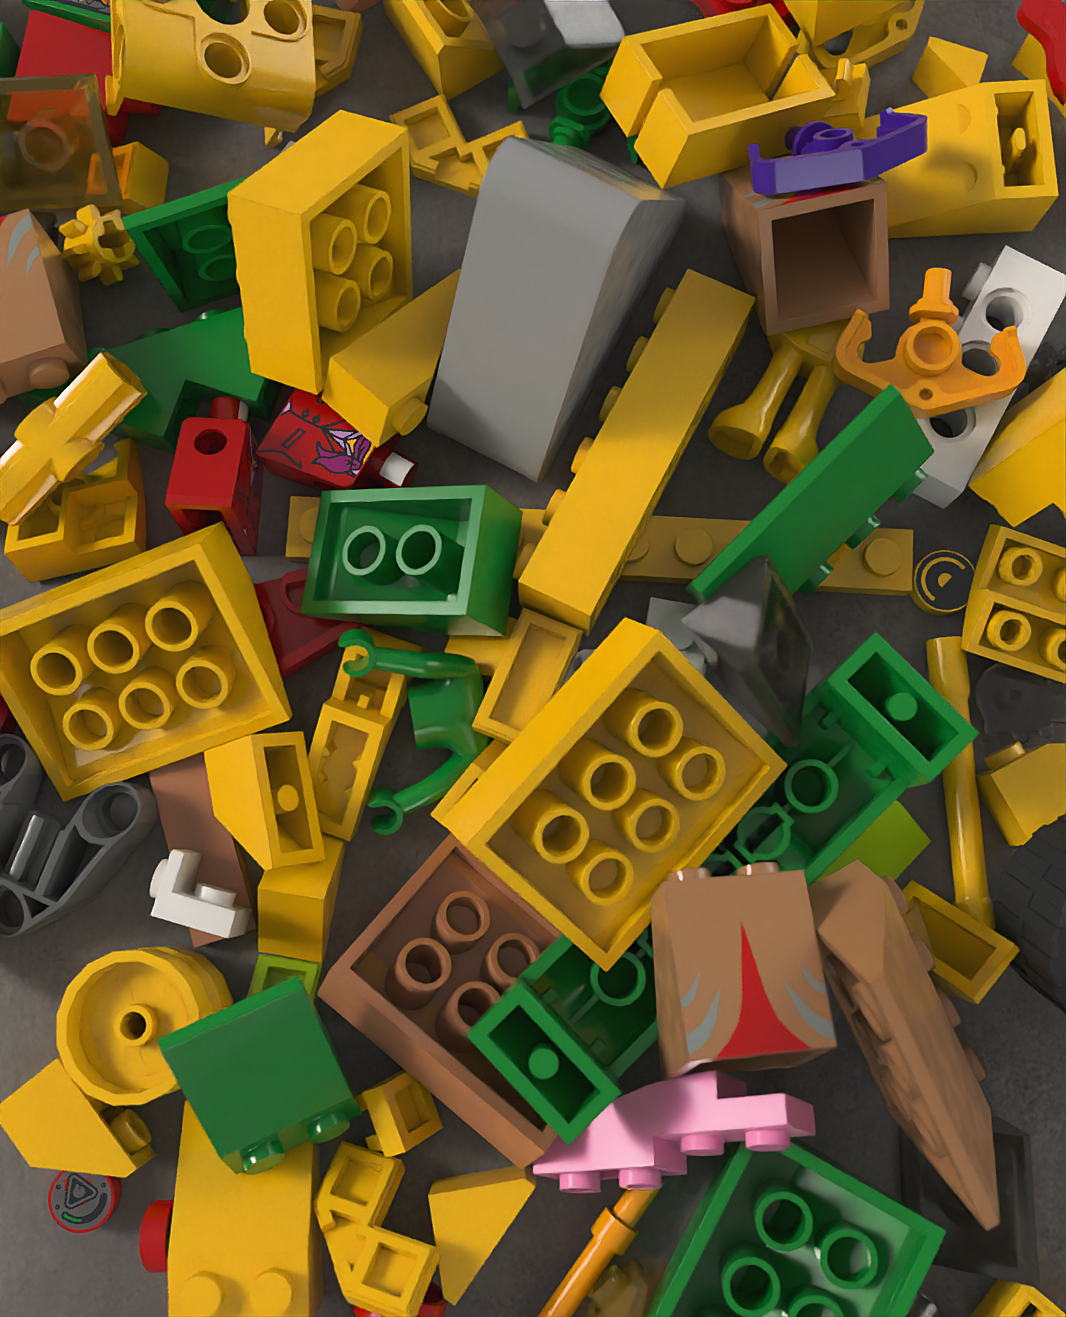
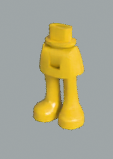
(745, 427)

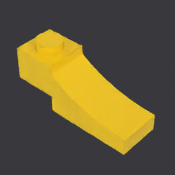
(353, 738)

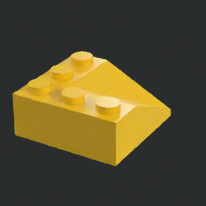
(323, 245)

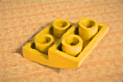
(1019, 603)

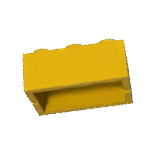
(705, 93)

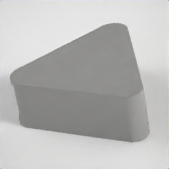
(545, 297)

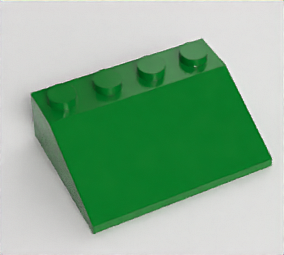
(795, 1241)

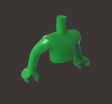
(440, 717)

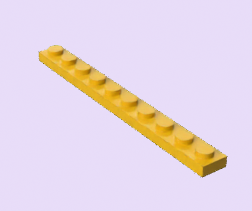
(683, 546)

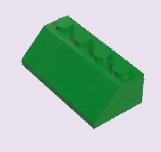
(830, 499)

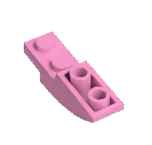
(664, 1122)

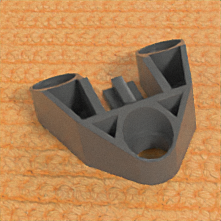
(56, 866)

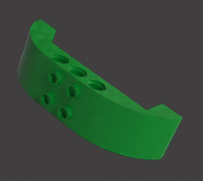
(863, 741)

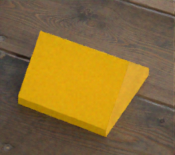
(444, 42)

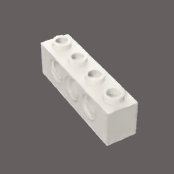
(1017, 294)

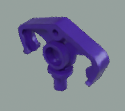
(833, 157)

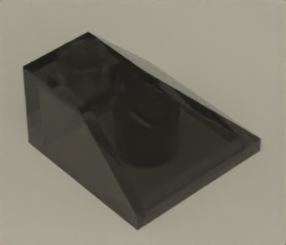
(547, 40)

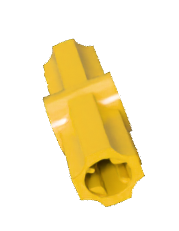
(65, 435)

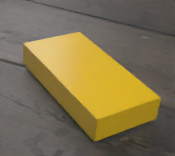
(527, 675)

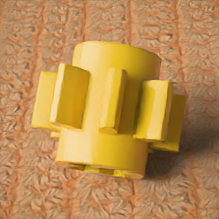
(98, 245)

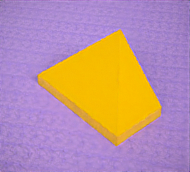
(963, 949)

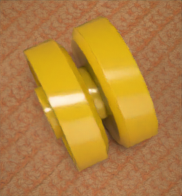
(120, 1010)

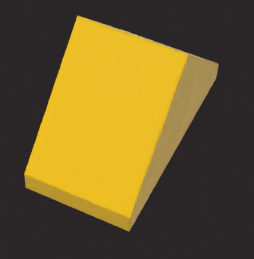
(299, 905)
(470, 1219)

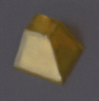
(55, 144)

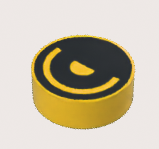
(942, 582)

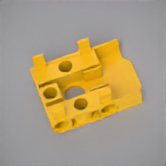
(236, 72)

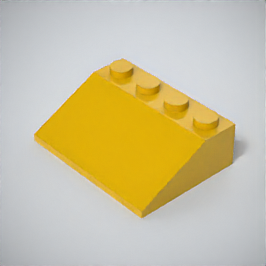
(141, 663)
(615, 790)

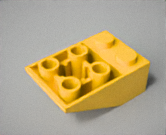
(983, 165)

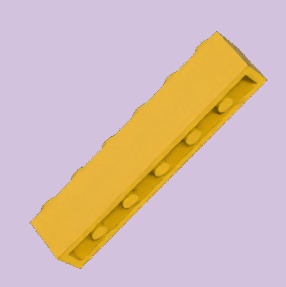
(634, 453)

